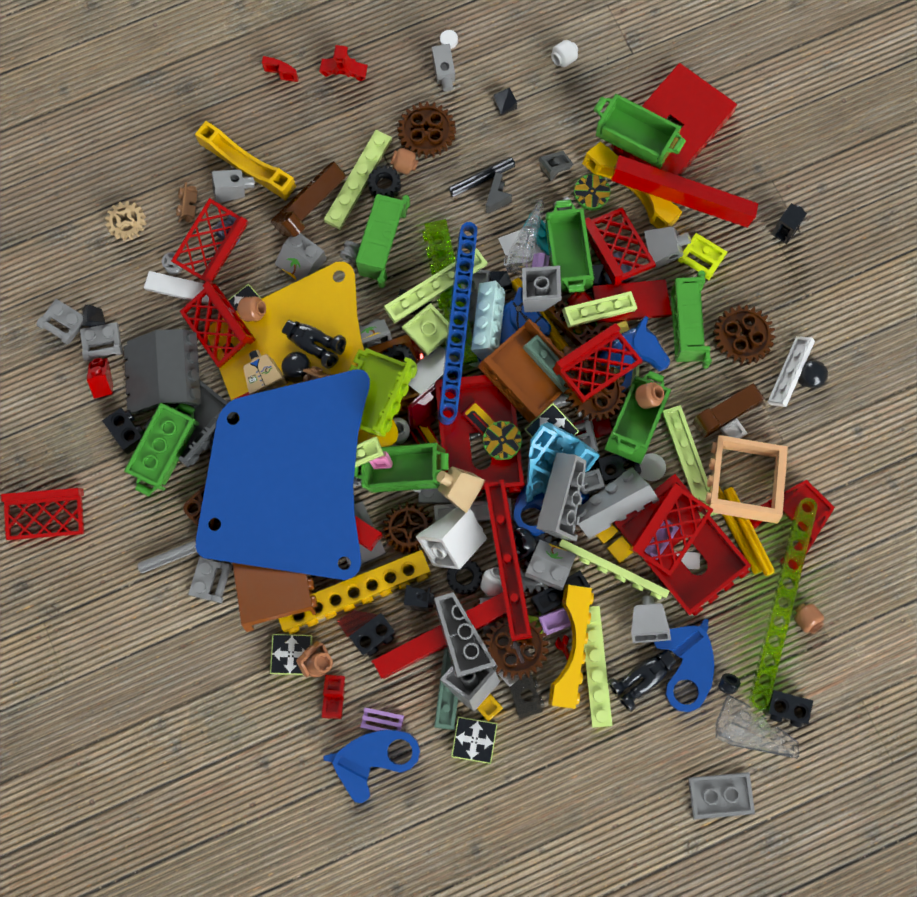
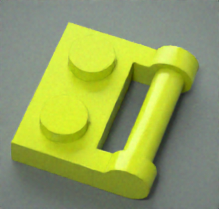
(706, 252)

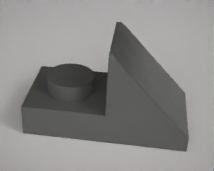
(554, 163)
(497, 197)

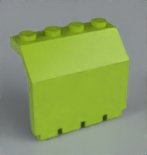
(387, 387)

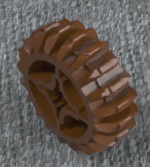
(400, 527)

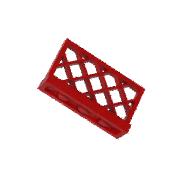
(223, 251)
(606, 256)
(226, 312)
(585, 352)
(47, 497)
(656, 520)

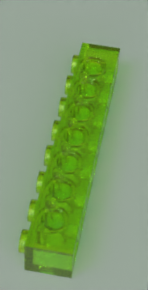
(439, 231)

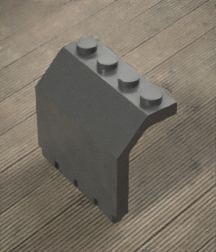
(162, 369)
(207, 416)

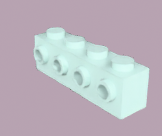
(488, 319)

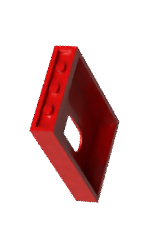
(693, 104)
(456, 437)
(722, 556)

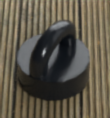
(729, 683)

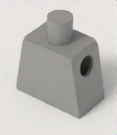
(443, 66)
(230, 185)
(665, 244)
(649, 622)

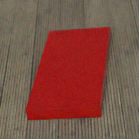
(649, 296)

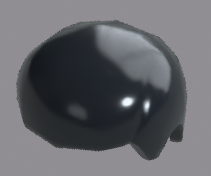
(293, 366)
(813, 374)
(524, 542)

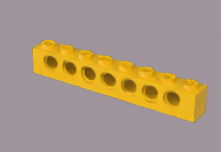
(365, 596)

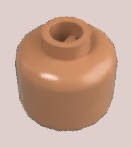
(404, 161)
(251, 309)
(649, 395)
(809, 618)

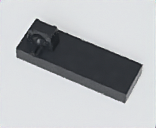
(552, 597)

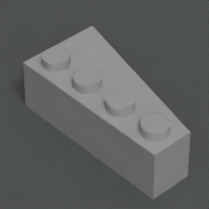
(562, 497)
(614, 502)
(462, 640)

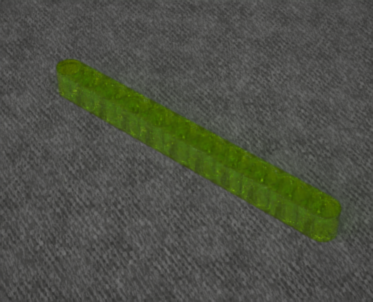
(776, 610)

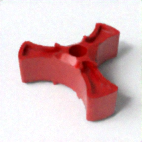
(343, 64)

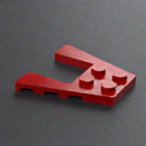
(791, 500)

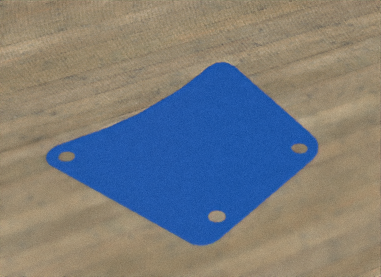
(287, 478)

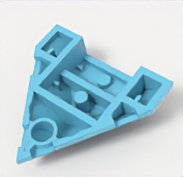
(542, 453)

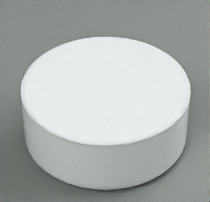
(449, 37)

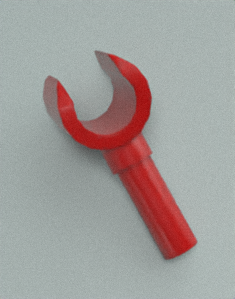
(563, 645)

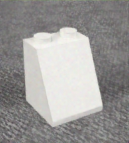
(452, 539)

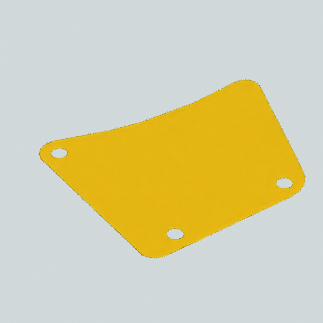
(311, 301)

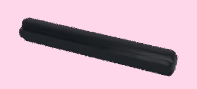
(481, 176)

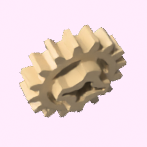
(125, 220)

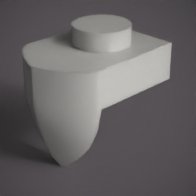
(592, 482)

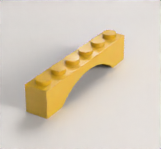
(266, 175)
(661, 212)
(565, 687)

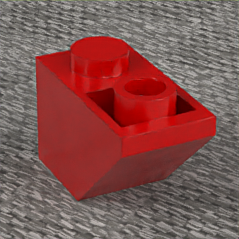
(100, 378)

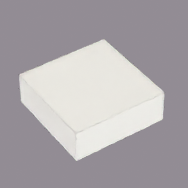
(734, 429)

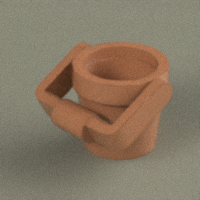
(313, 662)

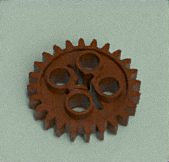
(427, 115)
(759, 329)
(590, 407)
(501, 653)

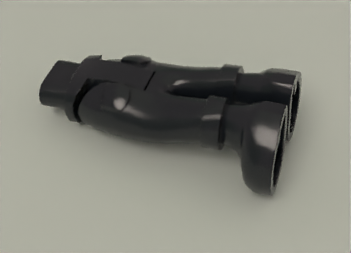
(305, 336)
(652, 672)

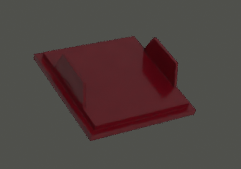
(422, 408)

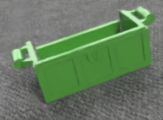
(637, 130)
(380, 236)
(569, 246)
(688, 320)
(634, 424)
(161, 447)
(412, 469)

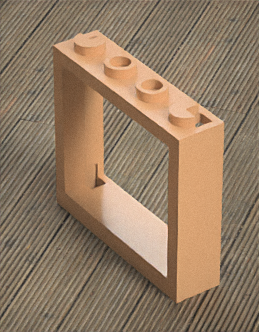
(741, 509)

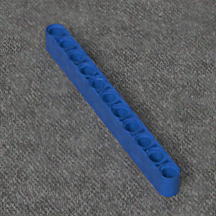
(454, 330)

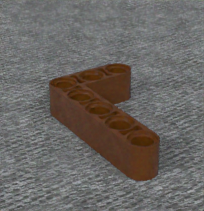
(289, 218)

